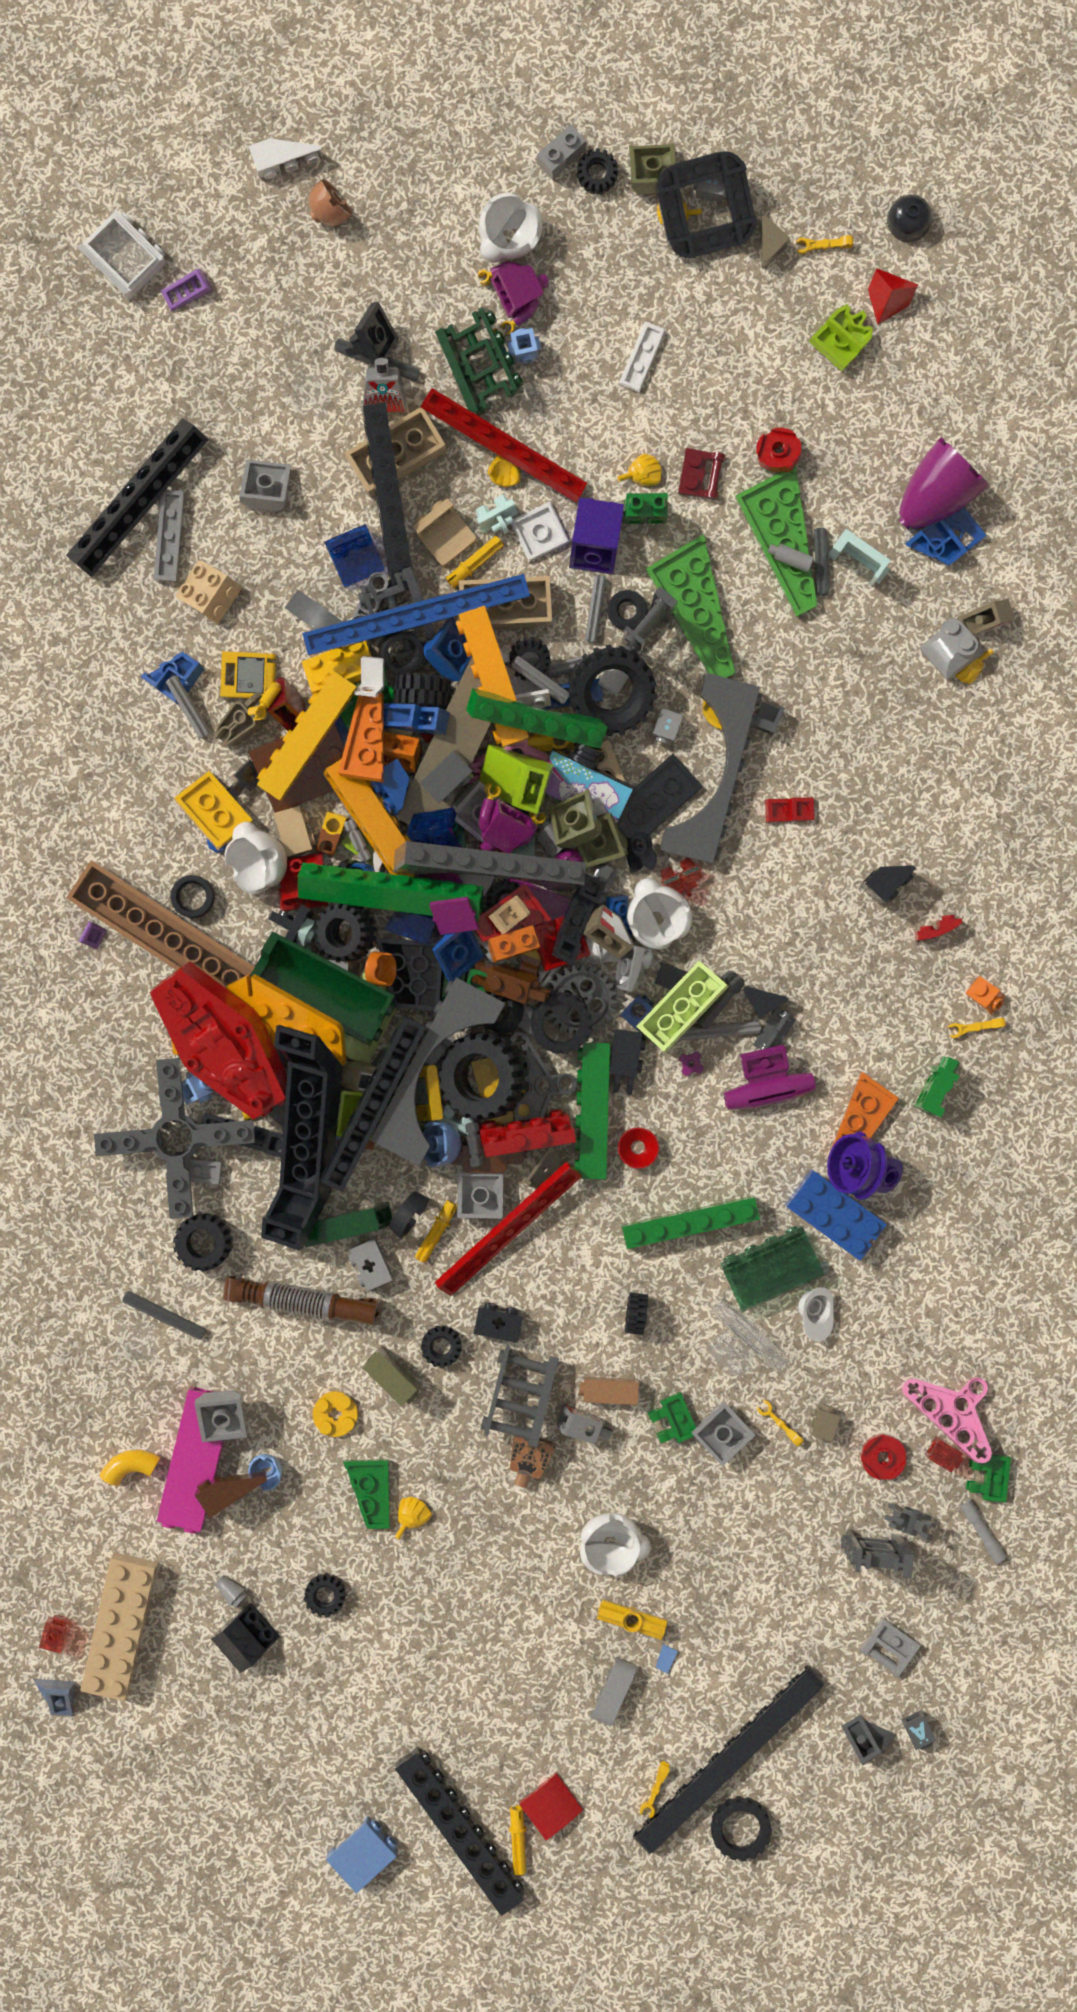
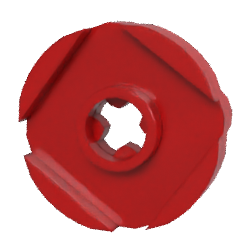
(783, 461)
(896, 1456)

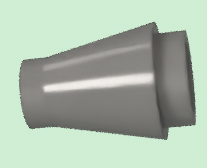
(231, 1591)

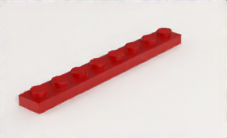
(503, 445)
(508, 1229)

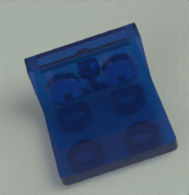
(354, 555)
(434, 828)

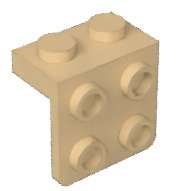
(443, 532)
(208, 591)

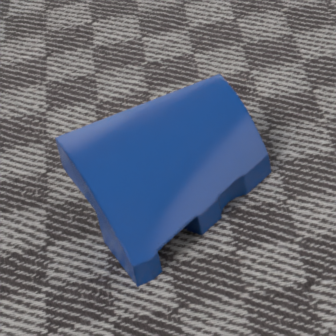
(182, 666)

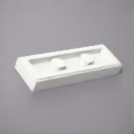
(642, 357)

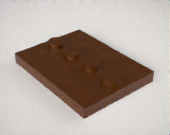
(311, 781)

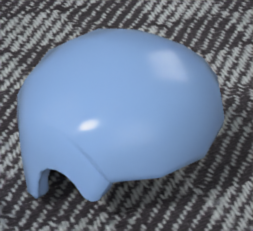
(265, 1461)

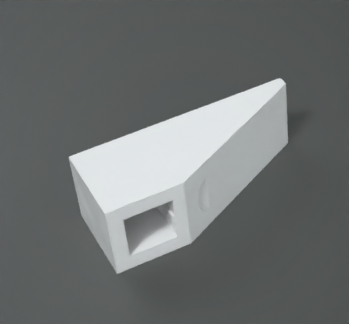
(273, 152)

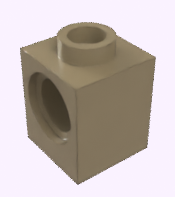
(825, 1423)

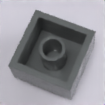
(447, 776)

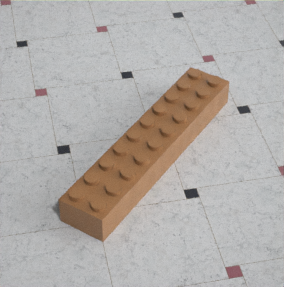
(154, 925)

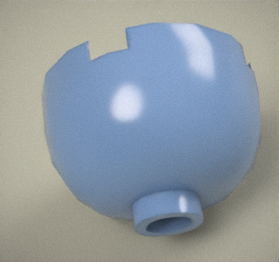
(444, 1143)

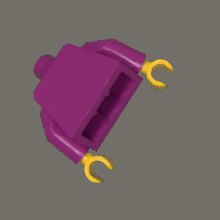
(517, 290)
(505, 826)

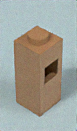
(609, 1390)

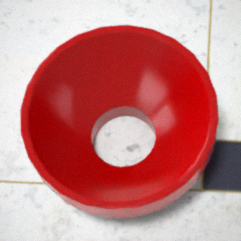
(643, 1159)

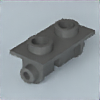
(775, 1030)

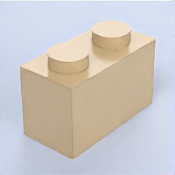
(294, 831)

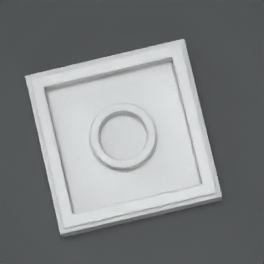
(539, 532)

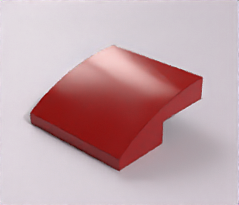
(546, 936)
(551, 1806)

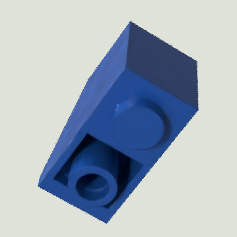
(394, 786)

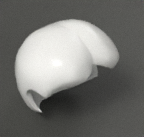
(504, 213)
(256, 859)
(671, 904)
(609, 1557)

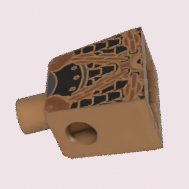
(529, 1461)

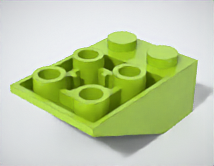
(520, 777)

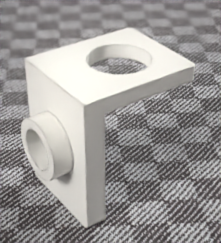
(371, 676)
(613, 680)

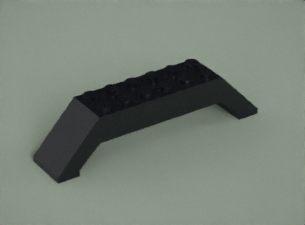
(307, 1137)

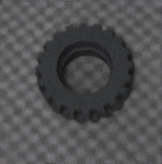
(456, 1083)

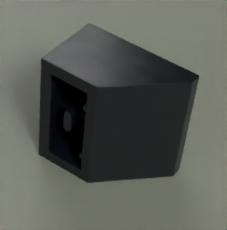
(885, 881)
(245, 1638)

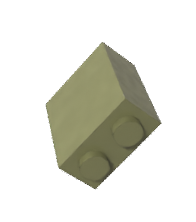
(392, 1376)

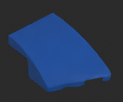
(942, 542)

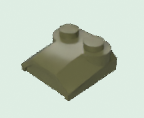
(647, 163)
(575, 820)
(607, 845)

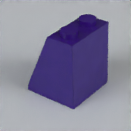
(596, 536)

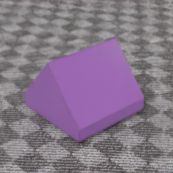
(92, 935)

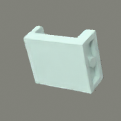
(863, 553)

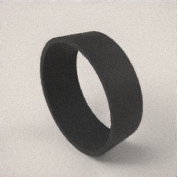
(403, 1219)

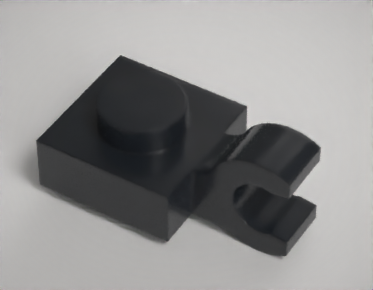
(246, 778)

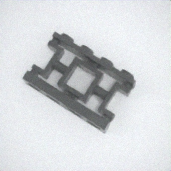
(388, 593)
(878, 1553)

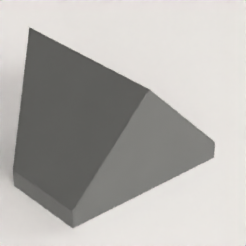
(867, 1738)

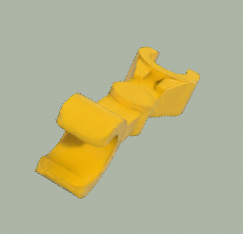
(842, 242)
(977, 1026)
(793, 1435)
(662, 1773)

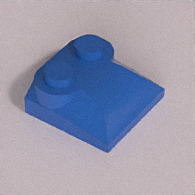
(447, 651)
(457, 953)

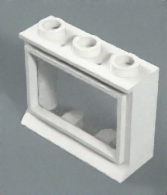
(123, 254)

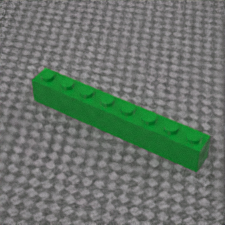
(381, 889)

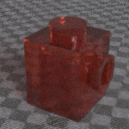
(944, 1454)
(55, 1634)

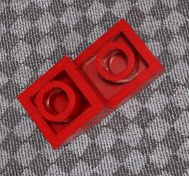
(945, 925)

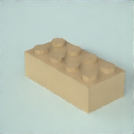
(413, 443)
(527, 612)

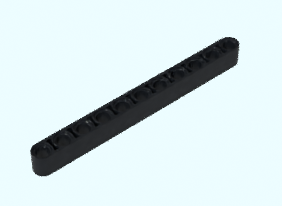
(729, 1760)

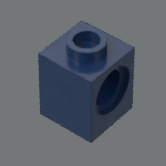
(627, 1012)

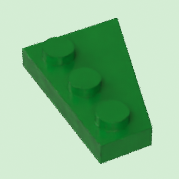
(371, 1487)

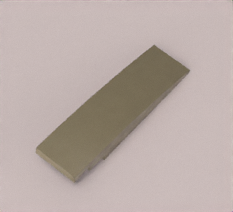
(462, 734)

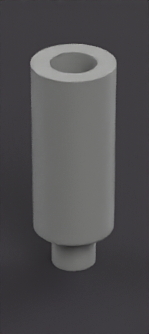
(791, 557)

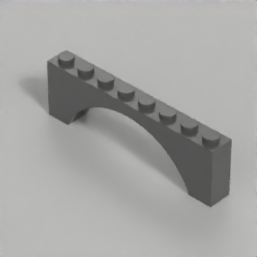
(734, 707)
(549, 873)
(461, 1009)

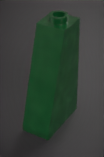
(350, 1224)

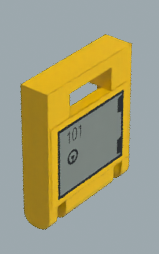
(251, 674)
(428, 1095)

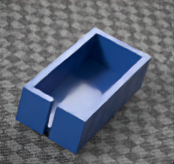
(835, 1214)

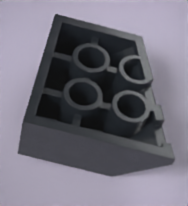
(417, 973)

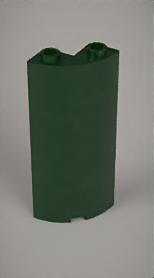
(326, 987)

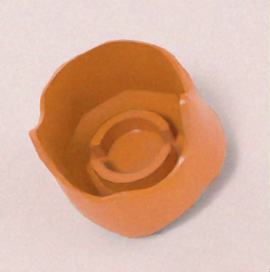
(380, 969)

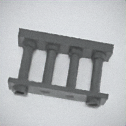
(661, 609)
(541, 1390)

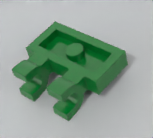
(678, 1417)
(995, 1478)

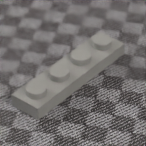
(169, 536)

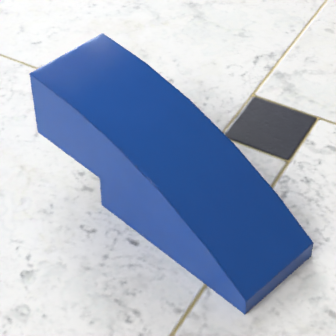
(415, 718)

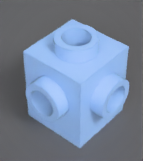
(521, 338)
(195, 1090)

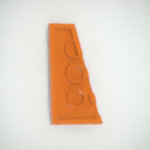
(365, 741)
(866, 1108)

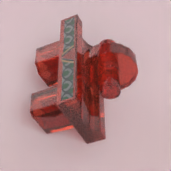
(684, 880)

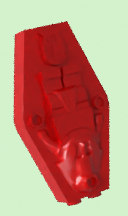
(221, 1040)

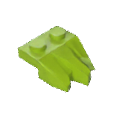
(842, 337)

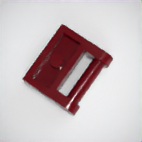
(694, 470)

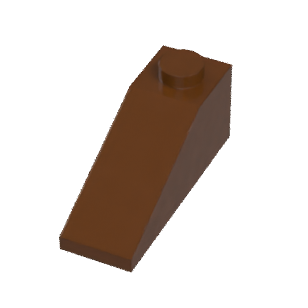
(224, 1491)

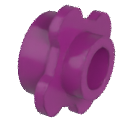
(696, 1067)

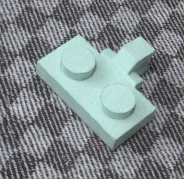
(306, 934)

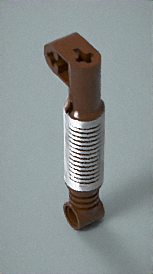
(299, 1301)

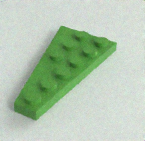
(776, 519)
(690, 580)

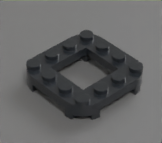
(738, 198)

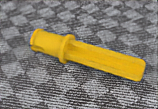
(474, 562)
(436, 1231)
(518, 1839)

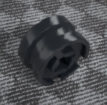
(586, 755)

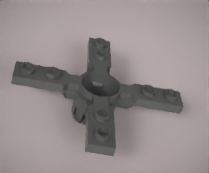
(150, 1140)

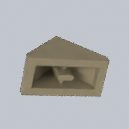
(772, 240)

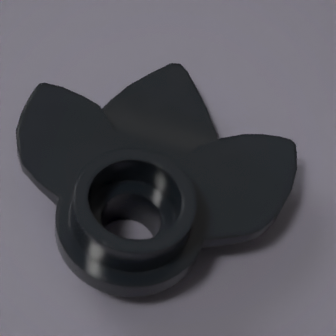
(639, 855)

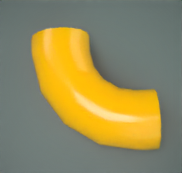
(128, 1462)

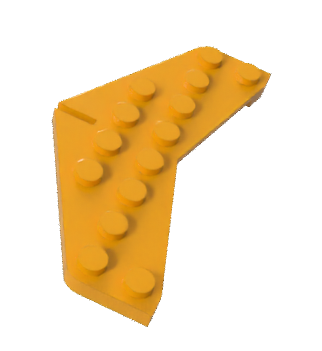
(283, 1009)

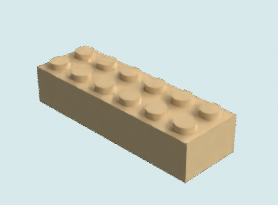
(119, 1626)

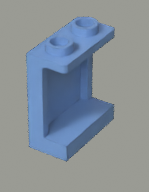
(363, 1854)

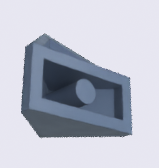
(58, 1695)

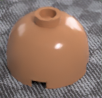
(327, 205)

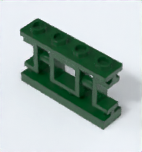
(463, 368)

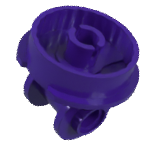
(862, 1167)

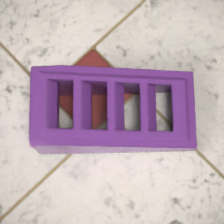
(198, 292)

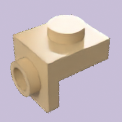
(509, 914)

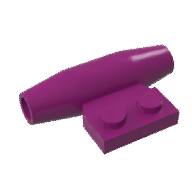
(767, 1081)

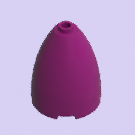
(939, 487)

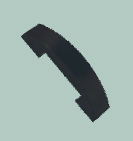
(576, 918)
(266, 1140)

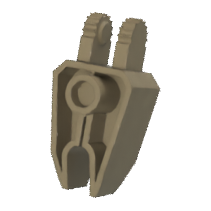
(238, 722)

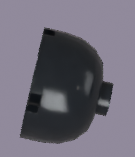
(909, 218)

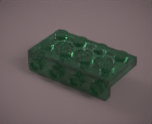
(771, 1268)

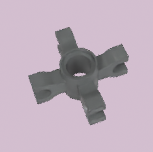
(910, 1521)

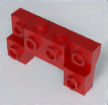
(524, 1136)

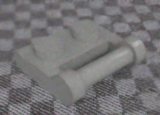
(895, 1642)

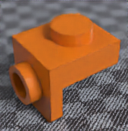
(986, 995)

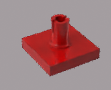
(289, 883)

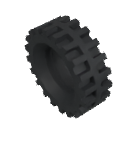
(642, 693)

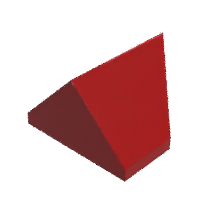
(889, 294)

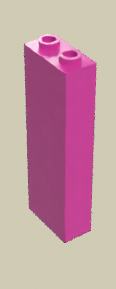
(190, 1465)

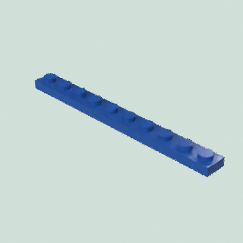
(415, 615)

